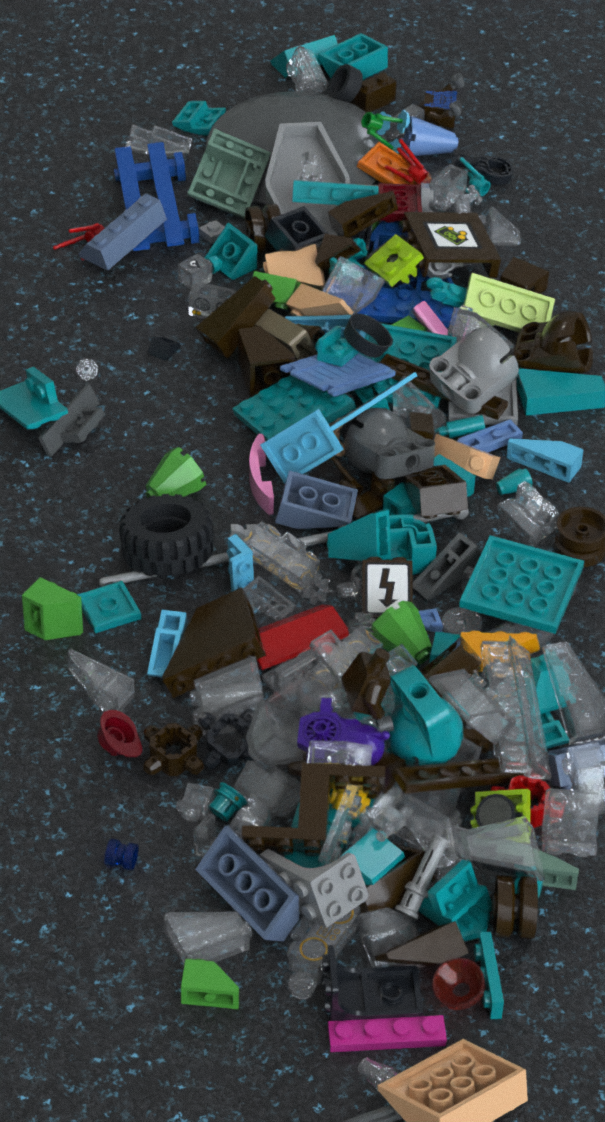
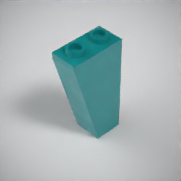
(398, 501)

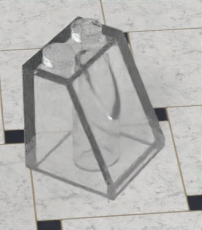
(227, 691)

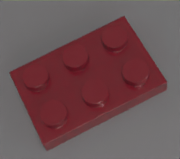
(407, 198)

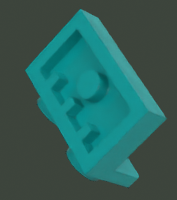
(334, 349)

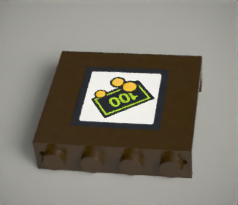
(450, 239)

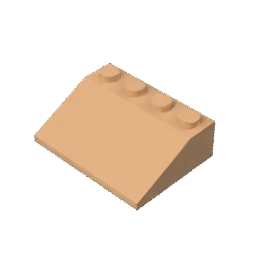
(457, 1086)

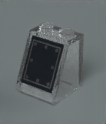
(503, 848)

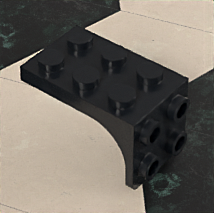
(369, 991)

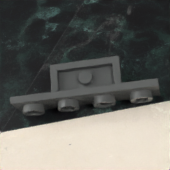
(76, 424)

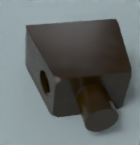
(525, 276)

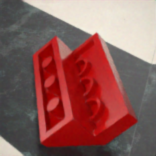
(293, 635)

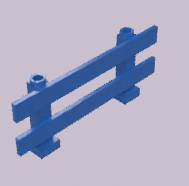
(161, 170)

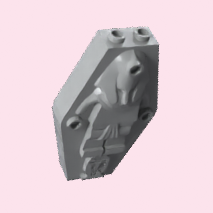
(285, 163)

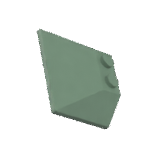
(229, 173)

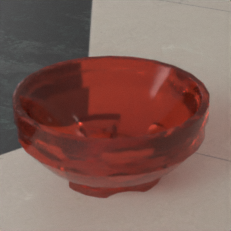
(456, 972)

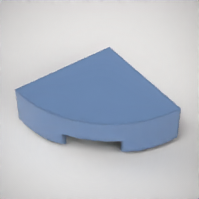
(431, 620)

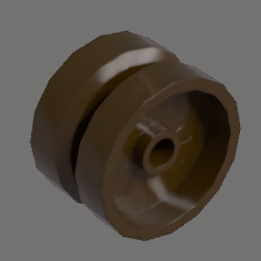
(257, 224)
(581, 535)
(515, 906)

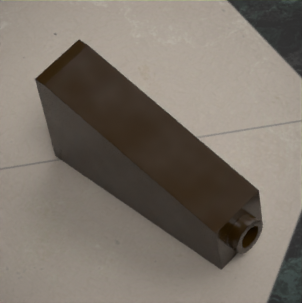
(237, 312)

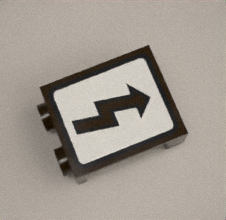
(385, 584)

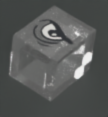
(194, 269)

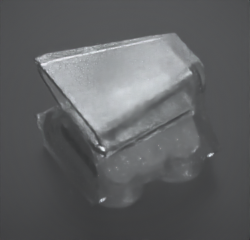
(529, 514)

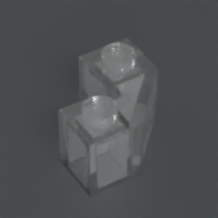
(586, 770)

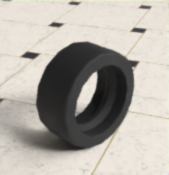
(345, 83)

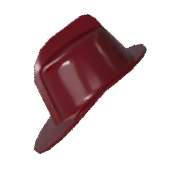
(118, 734)

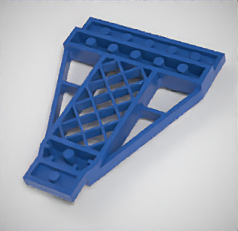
(397, 303)

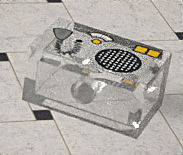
(207, 298)

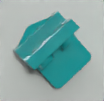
(460, 900)

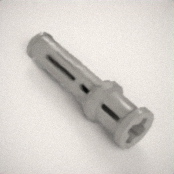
(417, 889)

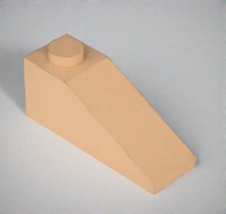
(313, 302)
(467, 457)

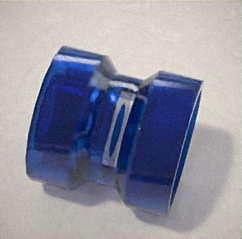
(121, 854)

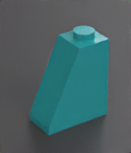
(362, 538)

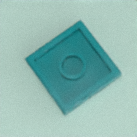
(109, 607)

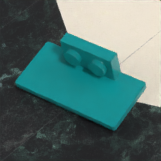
(32, 400)

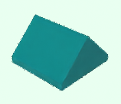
(235, 251)
(375, 857)

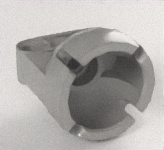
(474, 369)

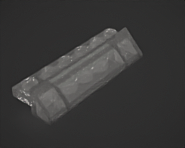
(511, 676)

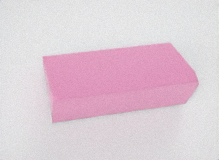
(429, 319)

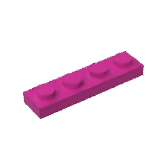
(387, 1033)

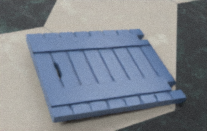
(336, 379)

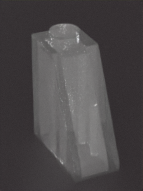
(207, 934)

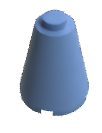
(428, 139)

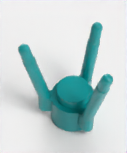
(477, 179)

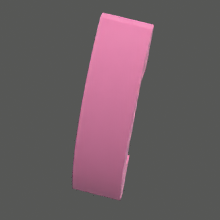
(261, 489)

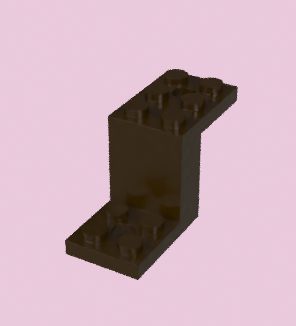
(314, 808)

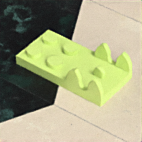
(506, 304)

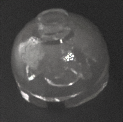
(255, 813)

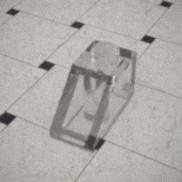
(339, 753)

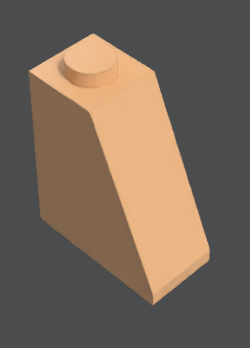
(296, 265)

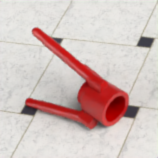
(416, 170)
(92, 231)

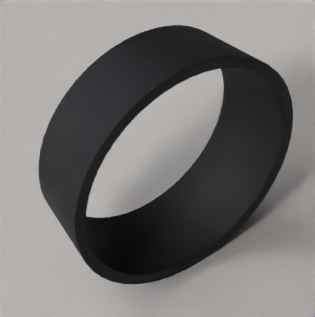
(371, 327)

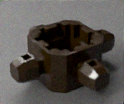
(173, 764)

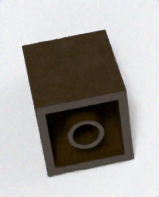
(261, 359)

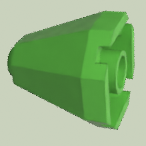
(175, 475)
(405, 628)

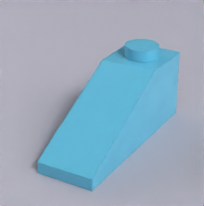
(549, 457)

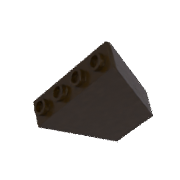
(214, 639)

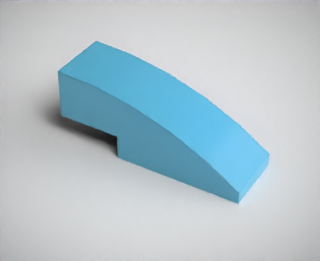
(166, 639)

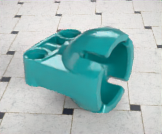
(422, 721)

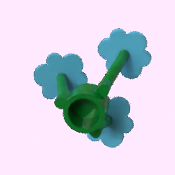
(381, 123)

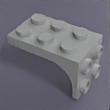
(323, 891)

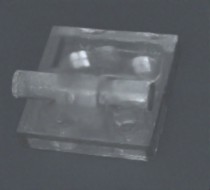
(382, 817)

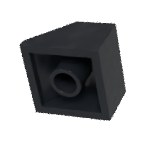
(294, 230)

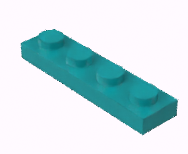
(330, 192)

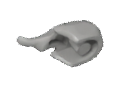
(441, 270)

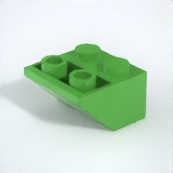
(52, 611)

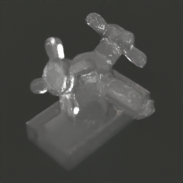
(462, 202)

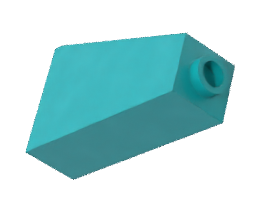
(558, 391)

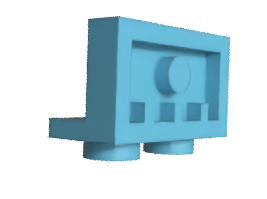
(240, 563)

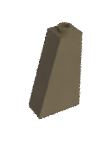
(288, 334)

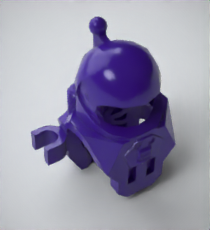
(323, 727)

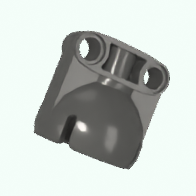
(387, 445)

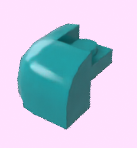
(413, 541)

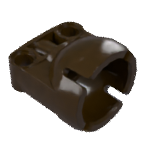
(554, 344)

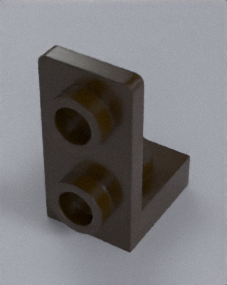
(372, 499)

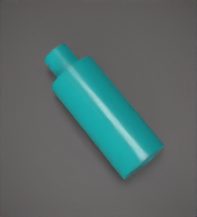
(462, 426)

